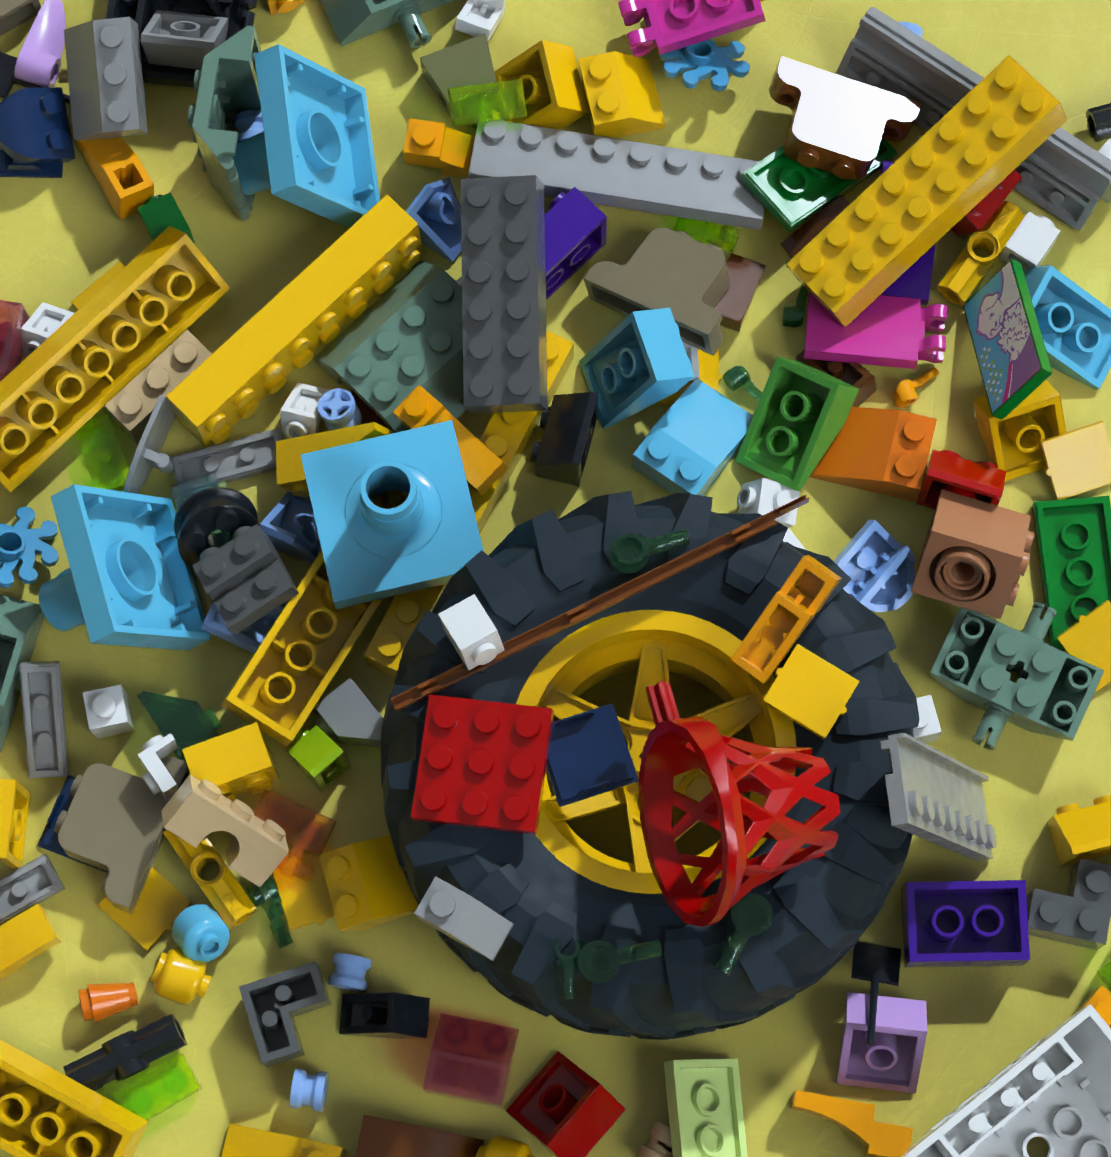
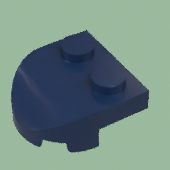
(36, 126)

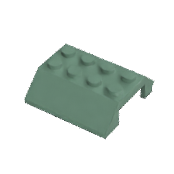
(225, 89)
(404, 342)

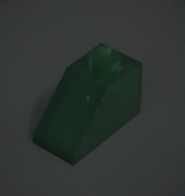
(181, 719)

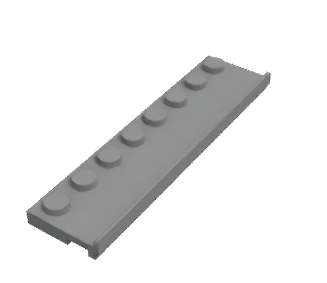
(620, 172)
(1058, 175)
(937, 798)

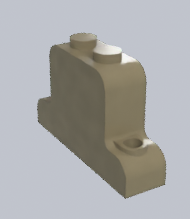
(671, 274)
(116, 827)

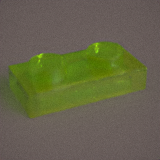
(487, 102)
(103, 453)
(159, 1088)

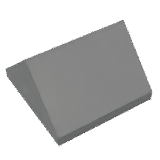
(182, 38)

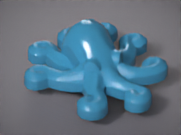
(705, 61)
(21, 544)

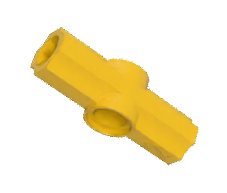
(970, 269)
(223, 891)

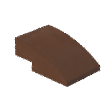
(398, 1139)

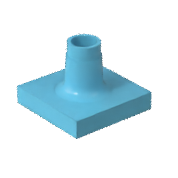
(313, 139)
(398, 549)
(122, 572)

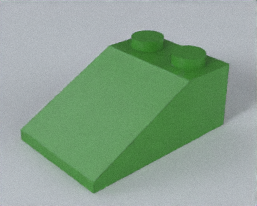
(795, 422)

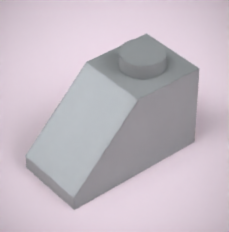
(349, 716)
(463, 918)

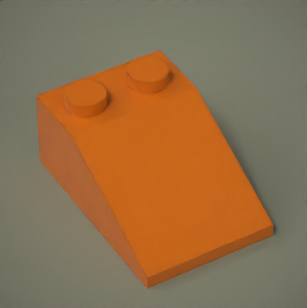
(879, 452)

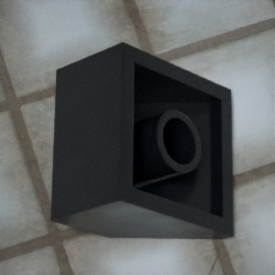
(566, 437)

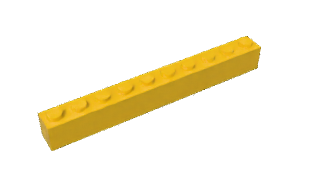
(507, 438)

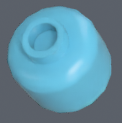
(200, 933)

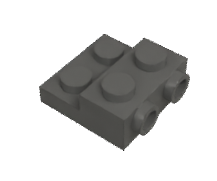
(245, 578)

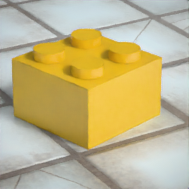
(234, 762)

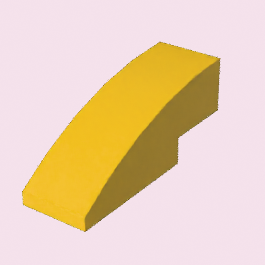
(25, 938)

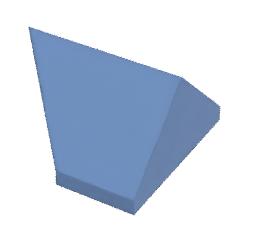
(438, 218)
(293, 528)

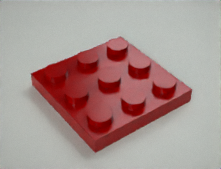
(482, 764)

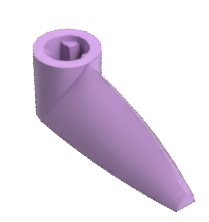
(43, 48)

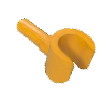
(905, 391)

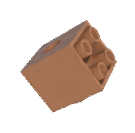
(973, 554)

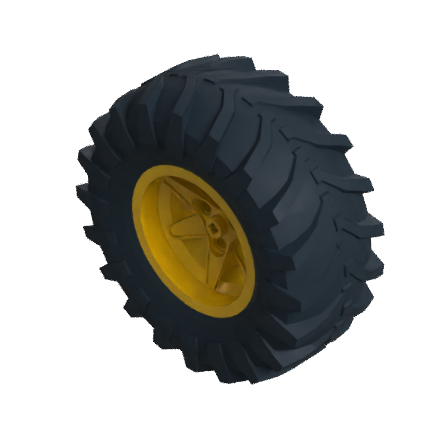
(684, 625)

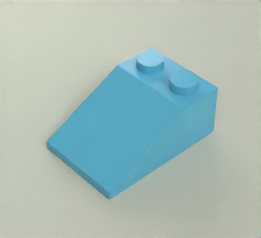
(1071, 325)
(636, 365)
(692, 441)

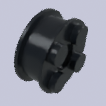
(211, 511)

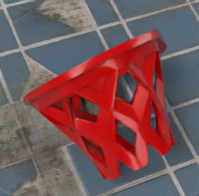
(696, 743)

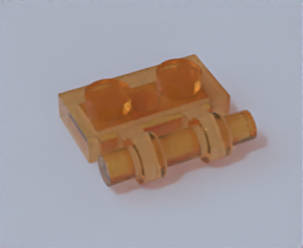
(304, 830)

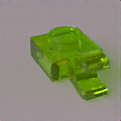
(708, 233)

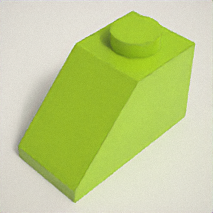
(318, 757)

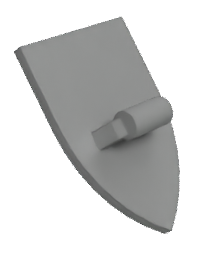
(149, 447)

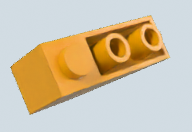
(118, 173)

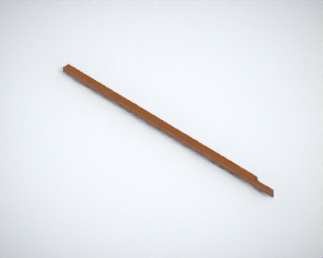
(600, 603)

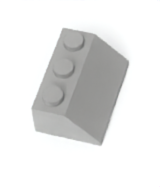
(105, 79)

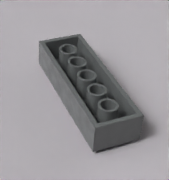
(503, 294)

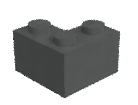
(1079, 916)
(274, 1004)

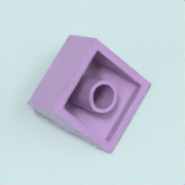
(897, 1048)

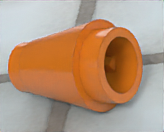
(106, 999)

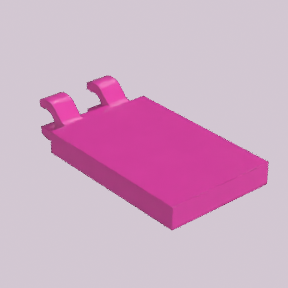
(685, 22)
(882, 335)

